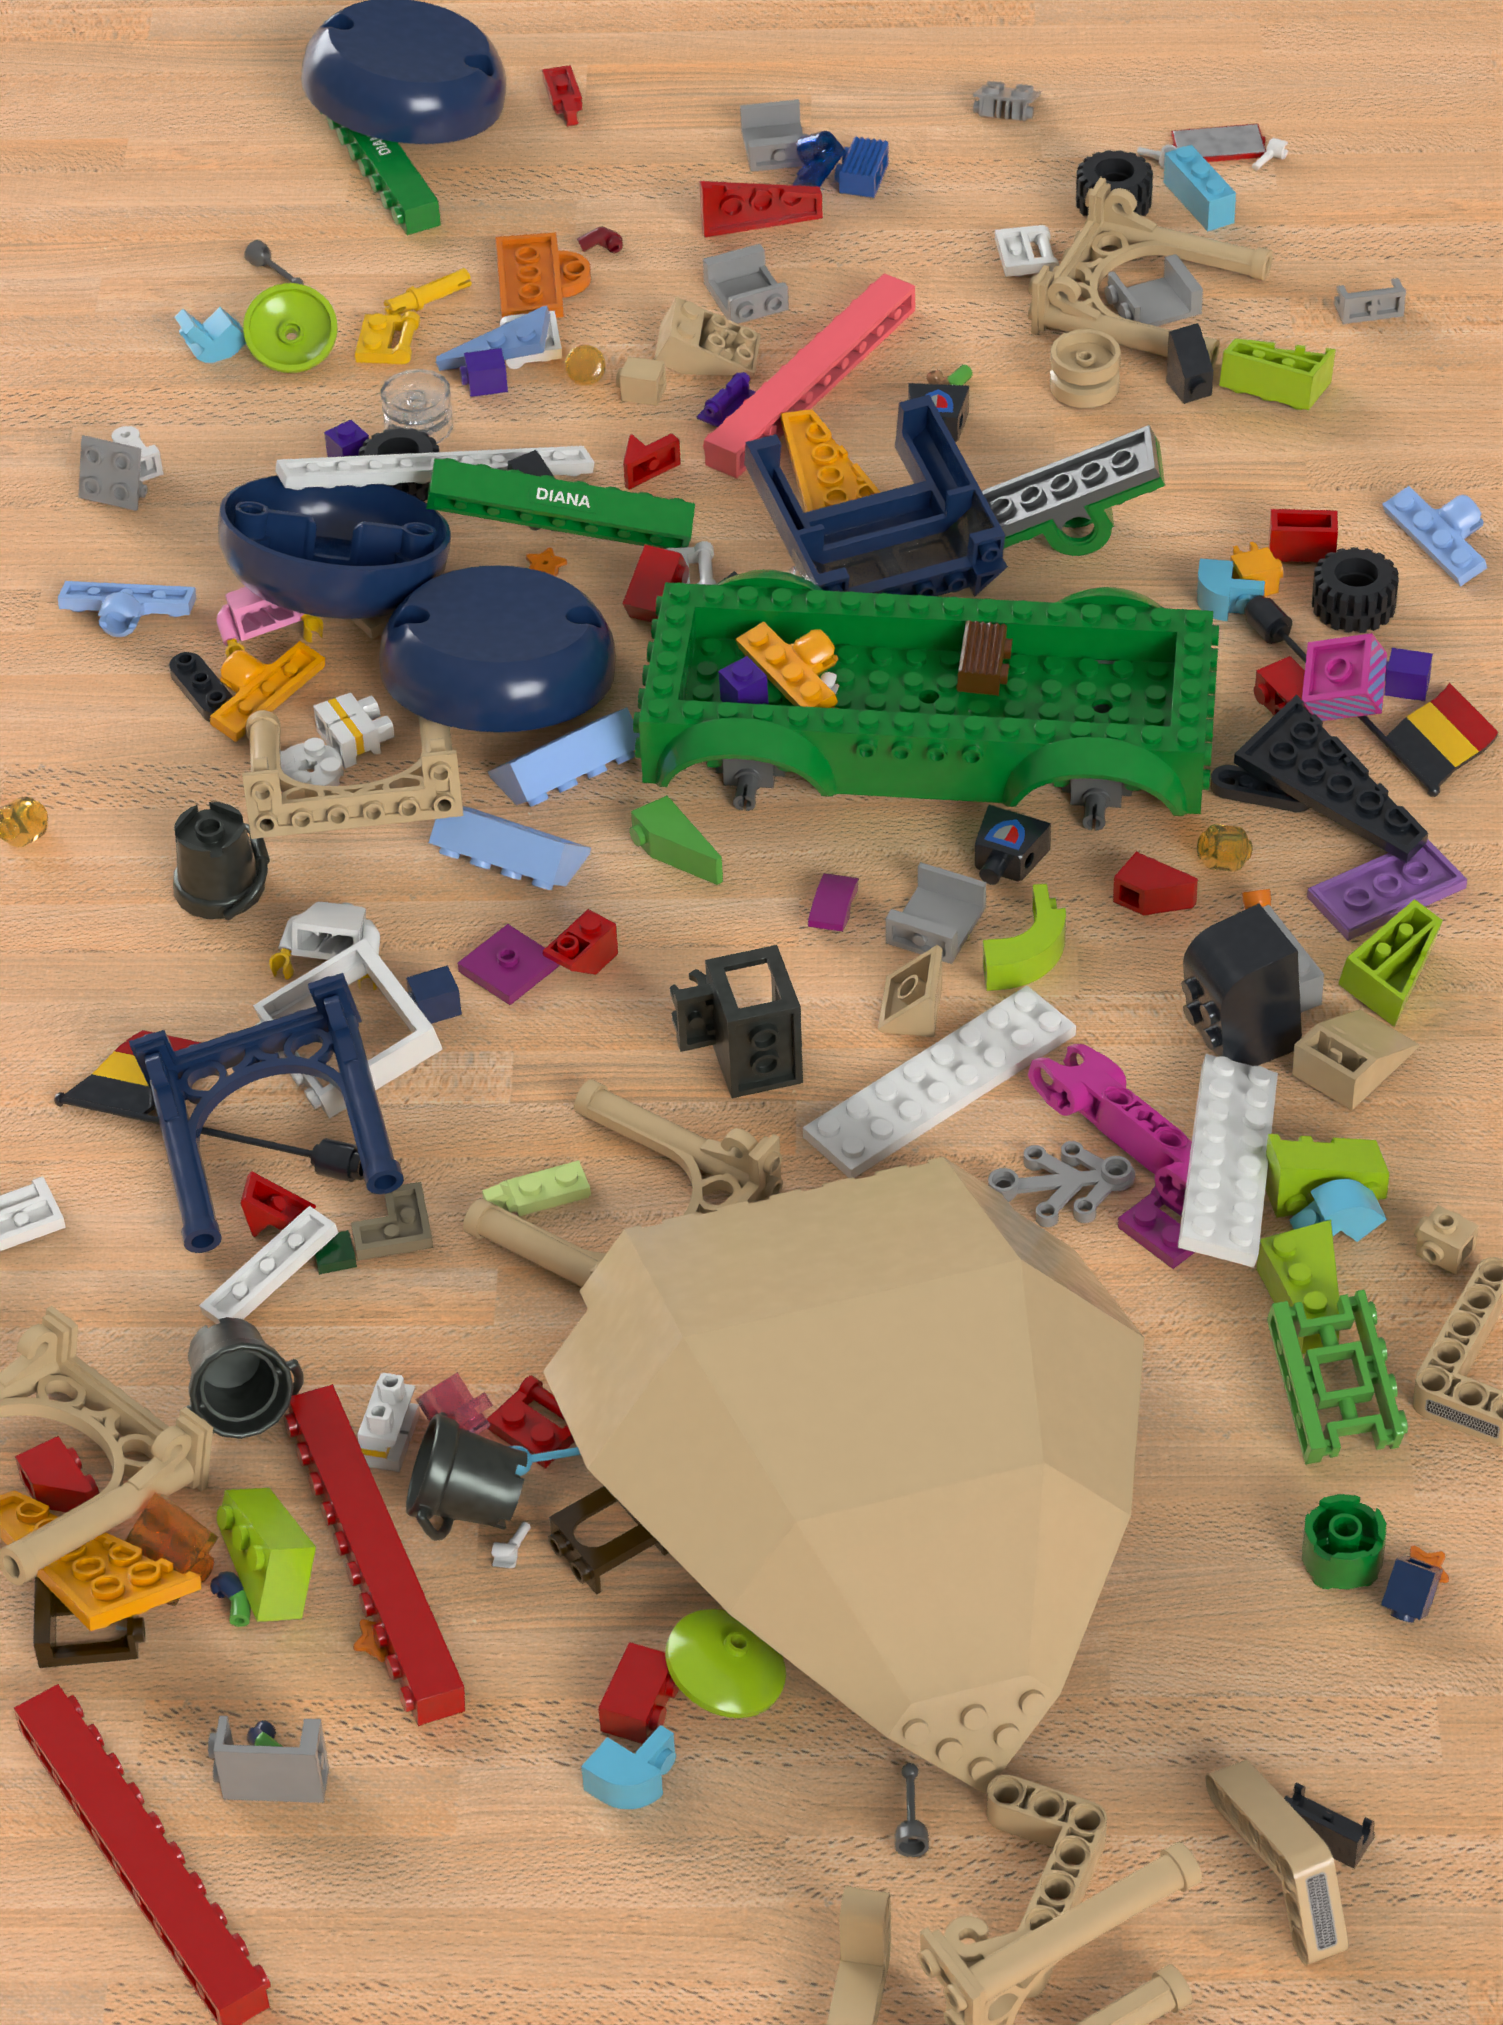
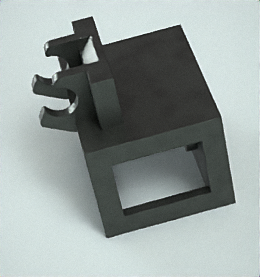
(753, 1044)

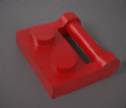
(526, 1427)

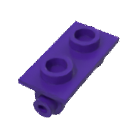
(726, 400)

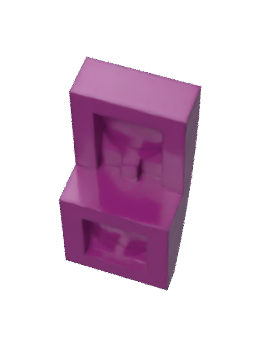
(833, 902)

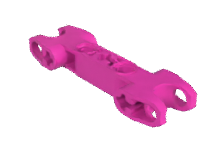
(1101, 1095)

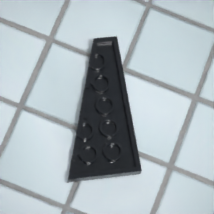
(1325, 775)

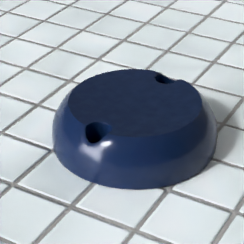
(404, 72)
(331, 548)
(497, 650)

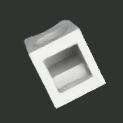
(150, 456)

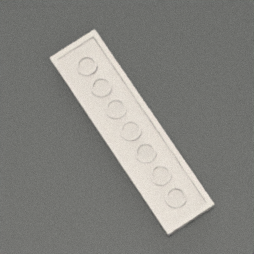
(938, 1082)
(1228, 1161)

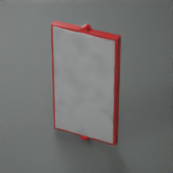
(1223, 142)

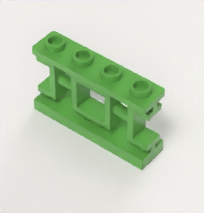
(1305, 1382)

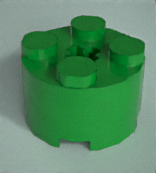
(1343, 1543)

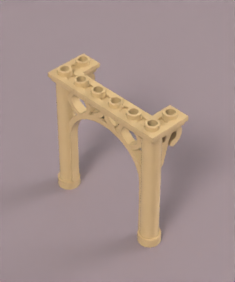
(1108, 223)
(420, 793)
(737, 1164)
(100, 1411)
(994, 1975)

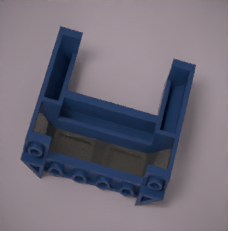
(897, 541)

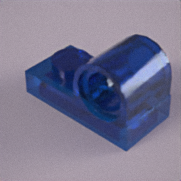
(819, 155)

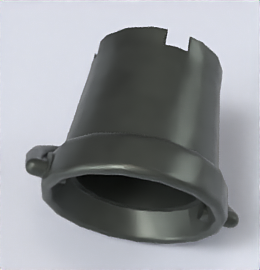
(216, 863)
(239, 1379)
(463, 1478)

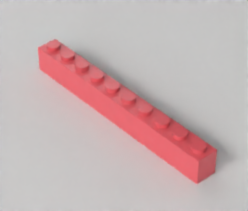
(812, 371)

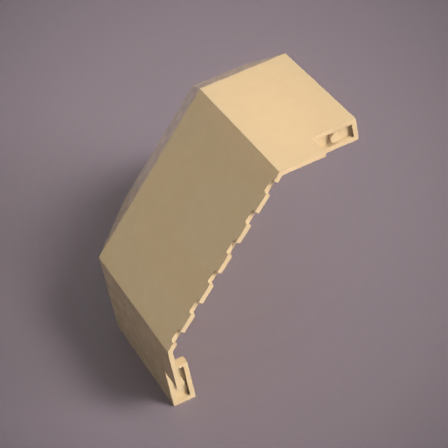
(873, 1440)

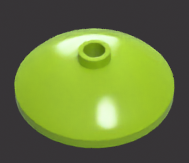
(289, 310)
(724, 1665)

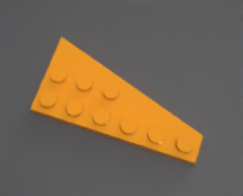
(820, 464)
(101, 1578)

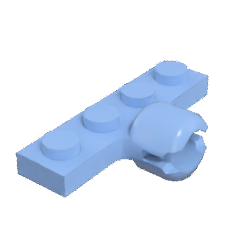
(1441, 531)
(125, 603)

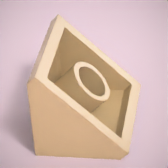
(913, 996)

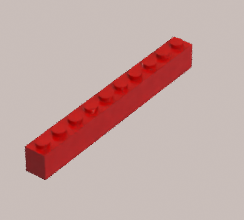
(375, 1556)
(142, 1857)

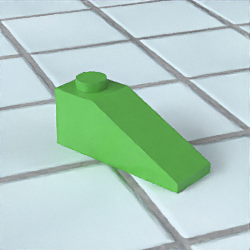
(674, 840)

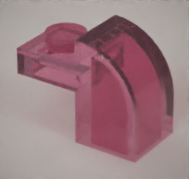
(457, 1402)

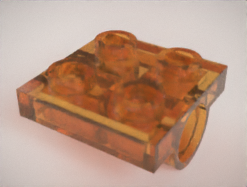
(174, 1535)

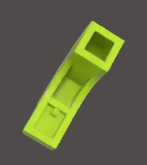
(1030, 955)

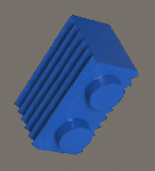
(862, 167)

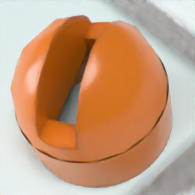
(1255, 897)

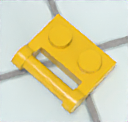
(377, 337)

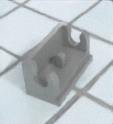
(1370, 304)

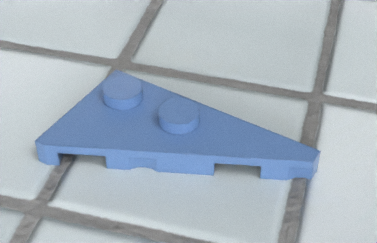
(517, 339)

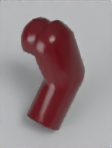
(603, 237)

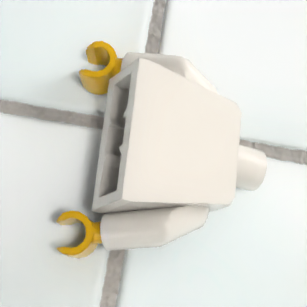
(324, 933)

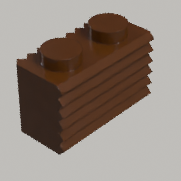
(982, 658)

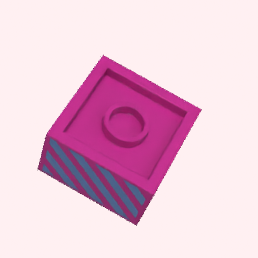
(1344, 677)

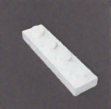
(270, 1267)

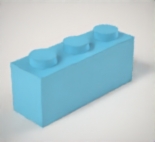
(1199, 188)

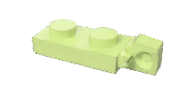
(540, 1189)

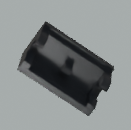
(1342, 1836)

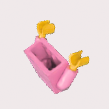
(251, 616)

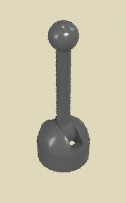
(259, 255)
(911, 1828)

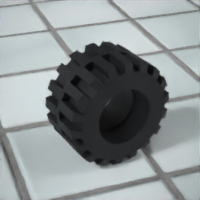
(1121, 171)
(402, 442)
(1355, 590)

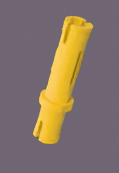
(416, 298)

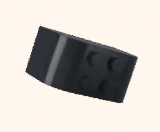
(1244, 988)

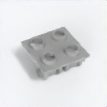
(996, 91)
(110, 473)

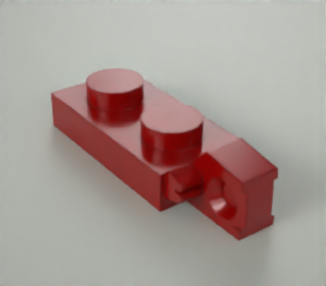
(563, 92)

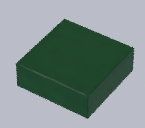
(336, 1254)

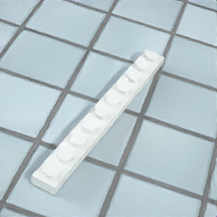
(416, 467)

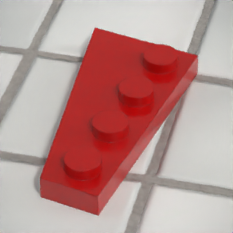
(752, 206)

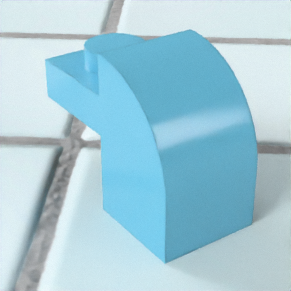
(213, 340)
(1220, 592)
(1346, 1204)
(629, 1778)

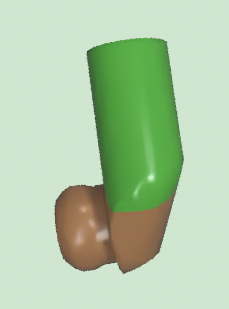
(958, 377)

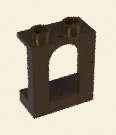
(592, 1562)
(49, 1606)

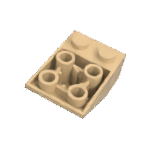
(705, 342)
(1350, 1056)

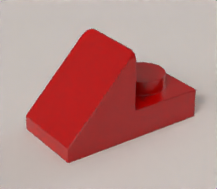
(650, 460)
(269, 1204)

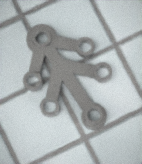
(1108, 1175)

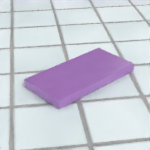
(1383, 887)

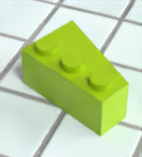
(1275, 373)
(1391, 960)
(1304, 1165)
(1302, 1269)
(267, 1552)

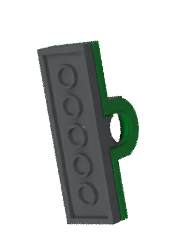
(1078, 492)

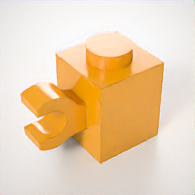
(1257, 565)

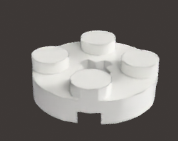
(312, 755)

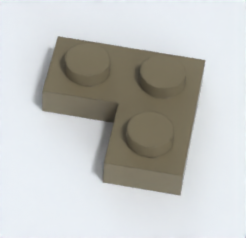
(399, 1232)

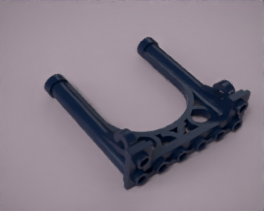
(253, 1057)

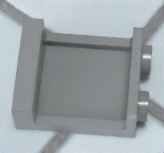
(744, 285)

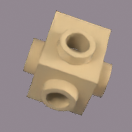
(1446, 1239)

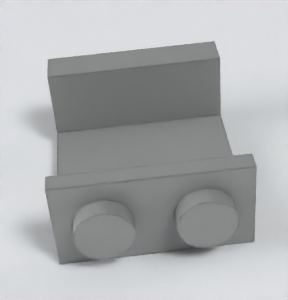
(771, 134)
(1159, 300)
(938, 913)
(271, 1771)

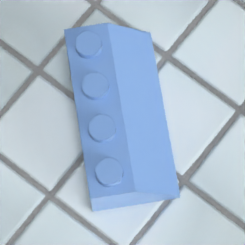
(566, 758)
(509, 846)

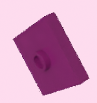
(507, 964)

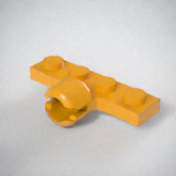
(793, 666)
(262, 685)

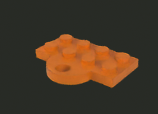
(538, 274)

